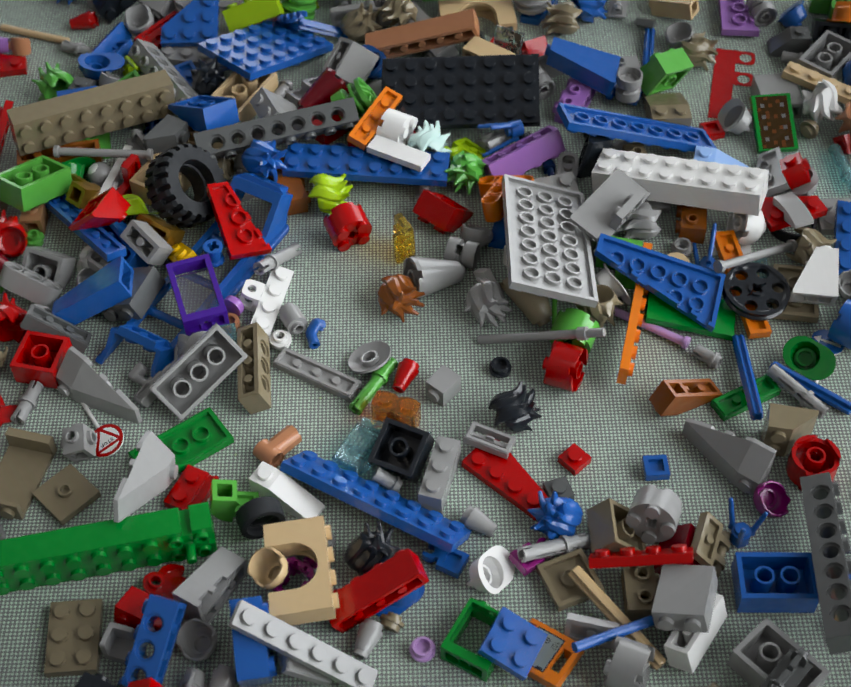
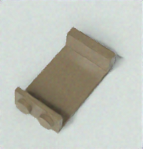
(23, 470)

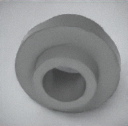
(682, 246)

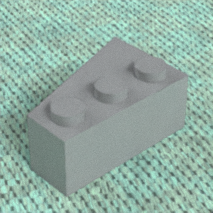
(211, 585)

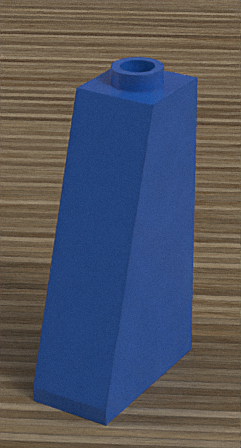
(584, 64)
(96, 293)

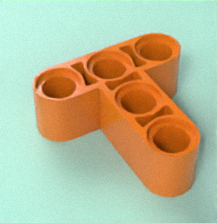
(491, 196)

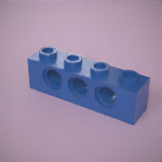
(163, 641)

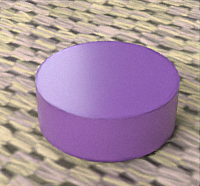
(234, 305)

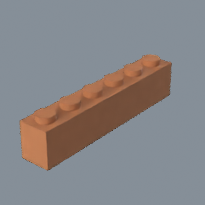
(425, 34)

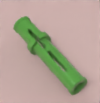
(378, 379)

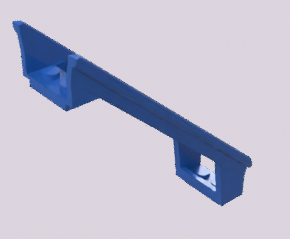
(273, 232)

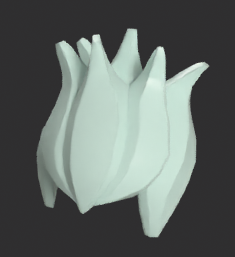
(429, 139)

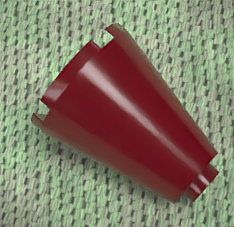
(322, 89)

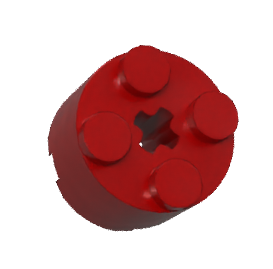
(347, 226)
(565, 366)
(811, 457)

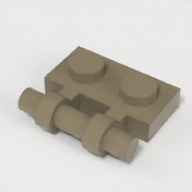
(711, 542)

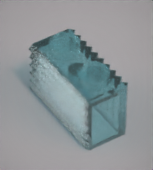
(356, 449)

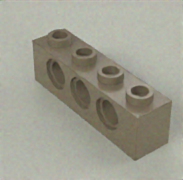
(254, 371)

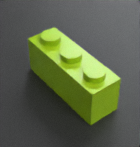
(251, 13)

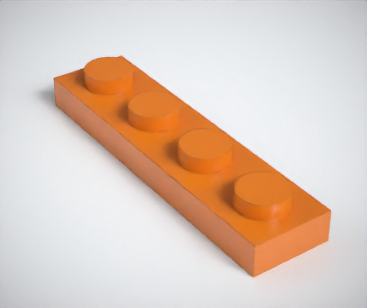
(366, 127)

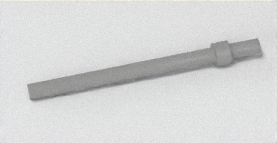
(579, 333)

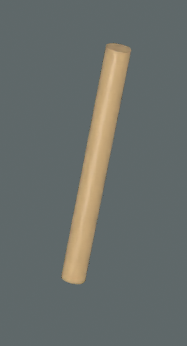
(32, 33)

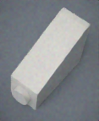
(819, 278)

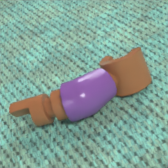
(19, 46)

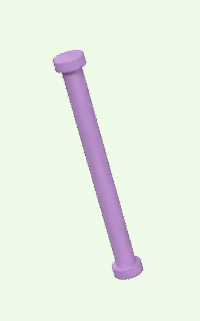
(683, 341)

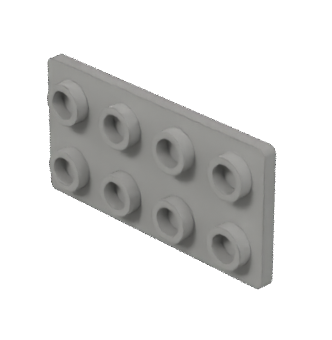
(609, 205)

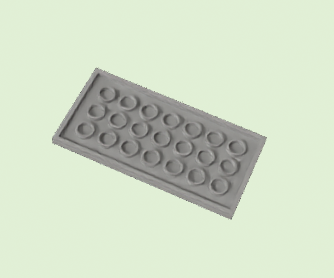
(543, 246)

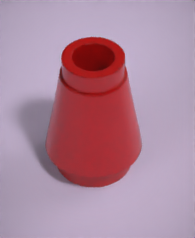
(84, 21)
(405, 374)

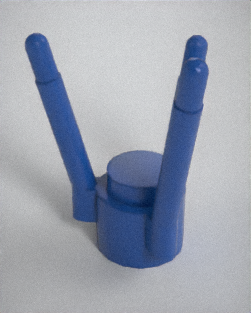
(512, 129)
(706, 261)
(741, 531)

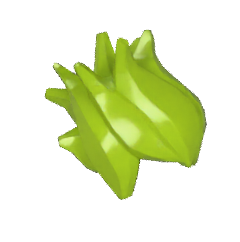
(329, 191)

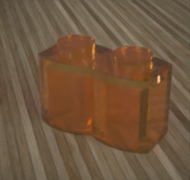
(397, 408)

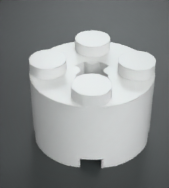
(397, 126)

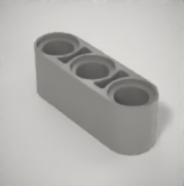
(29, 284)

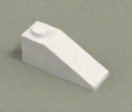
(292, 496)

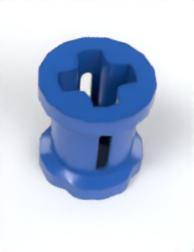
(214, 248)

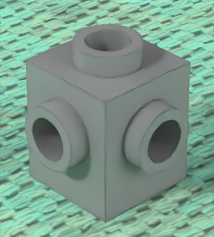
(78, 442)

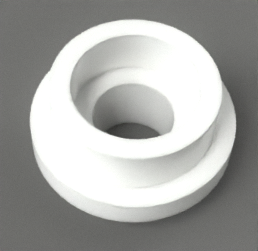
(278, 343)

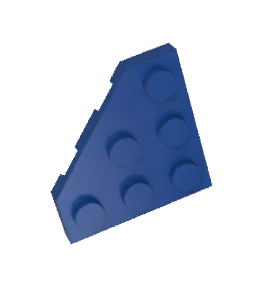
(192, 24)

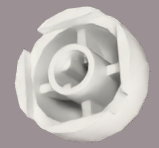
(747, 227)

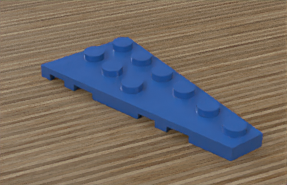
(678, 283)

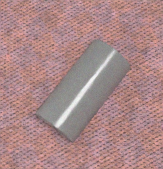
(198, 371)

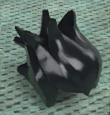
(207, 77)
(515, 408)
(369, 549)

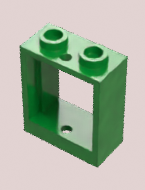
(460, 656)

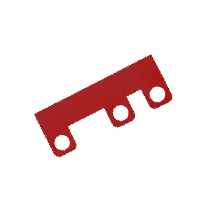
(725, 77)

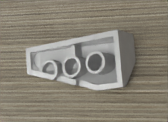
(740, 460)
(146, 477)

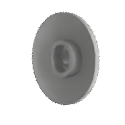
(369, 357)

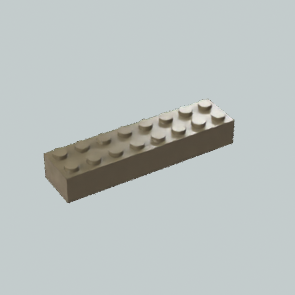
(91, 112)

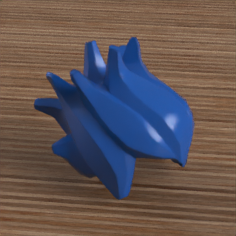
(591, 9)
(263, 158)
(556, 516)

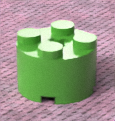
(571, 320)

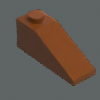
(682, 395)

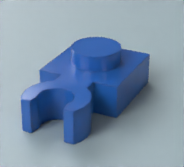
(448, 563)

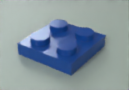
(512, 643)

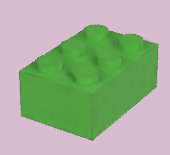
(34, 183)

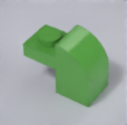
(226, 499)

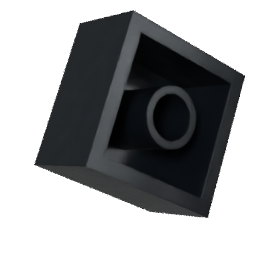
(401, 450)

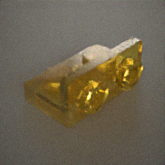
(403, 239)

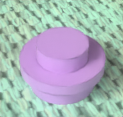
(422, 649)

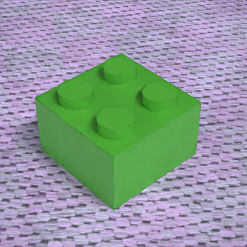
(665, 70)

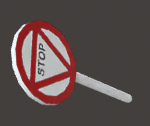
(109, 436)

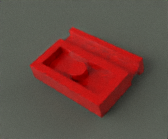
(190, 488)

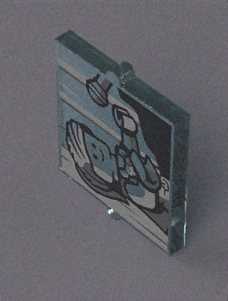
(508, 39)

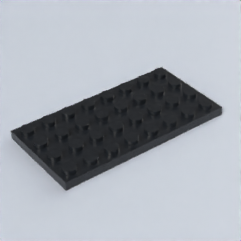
(466, 89)

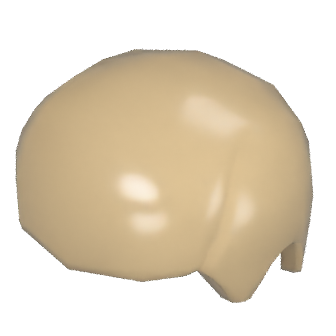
(268, 567)

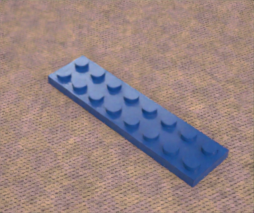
(632, 128)
(359, 165)
(376, 501)

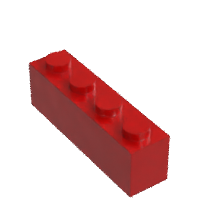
(378, 589)

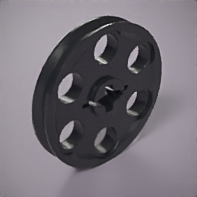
(757, 298)

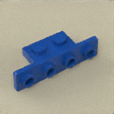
(116, 41)

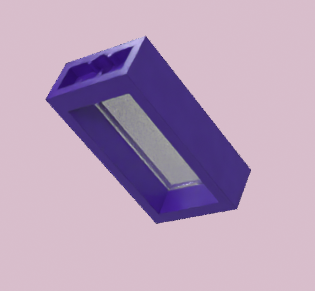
(197, 294)

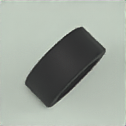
(248, 514)

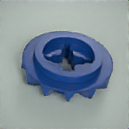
(292, 17)

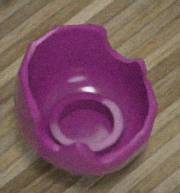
(771, 498)

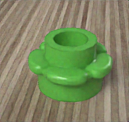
(35, 238)

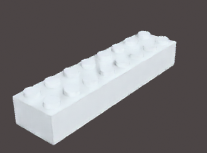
(688, 180)

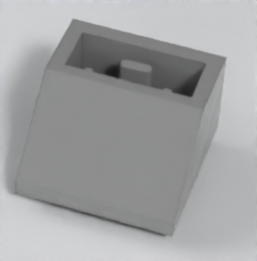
(351, 60)

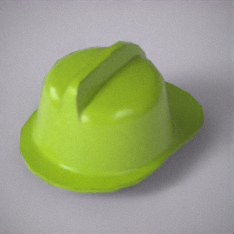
(137, 205)

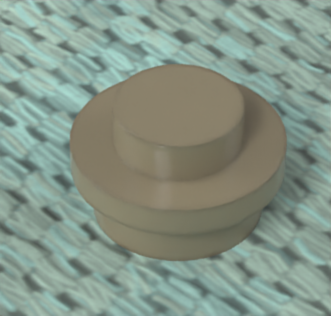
(809, 129)
(392, 622)

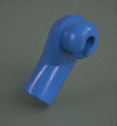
(311, 332)

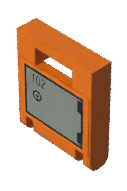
(549, 654)

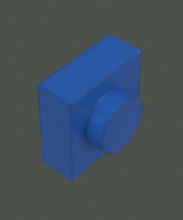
(655, 467)

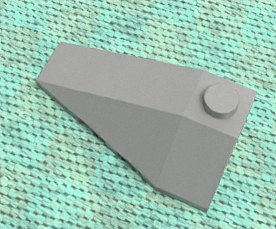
(84, 385)

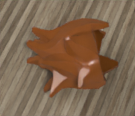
(399, 295)

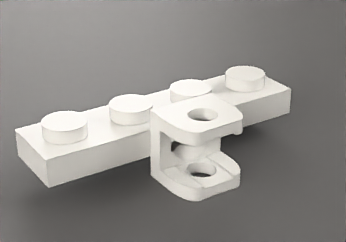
(267, 297)

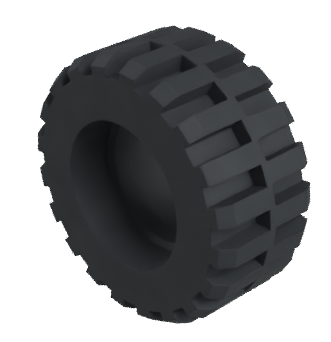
(167, 193)

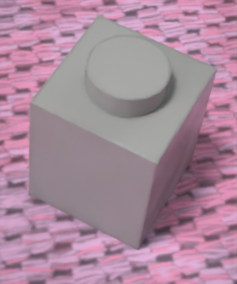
(443, 386)

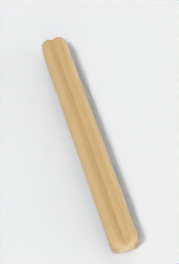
(610, 610)

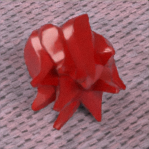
(12, 236)
(10, 320)

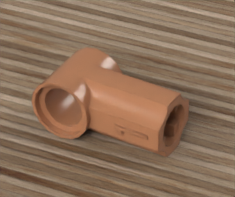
(273, 450)

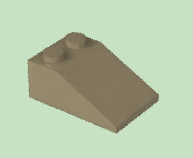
(667, 108)

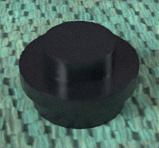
(500, 367)

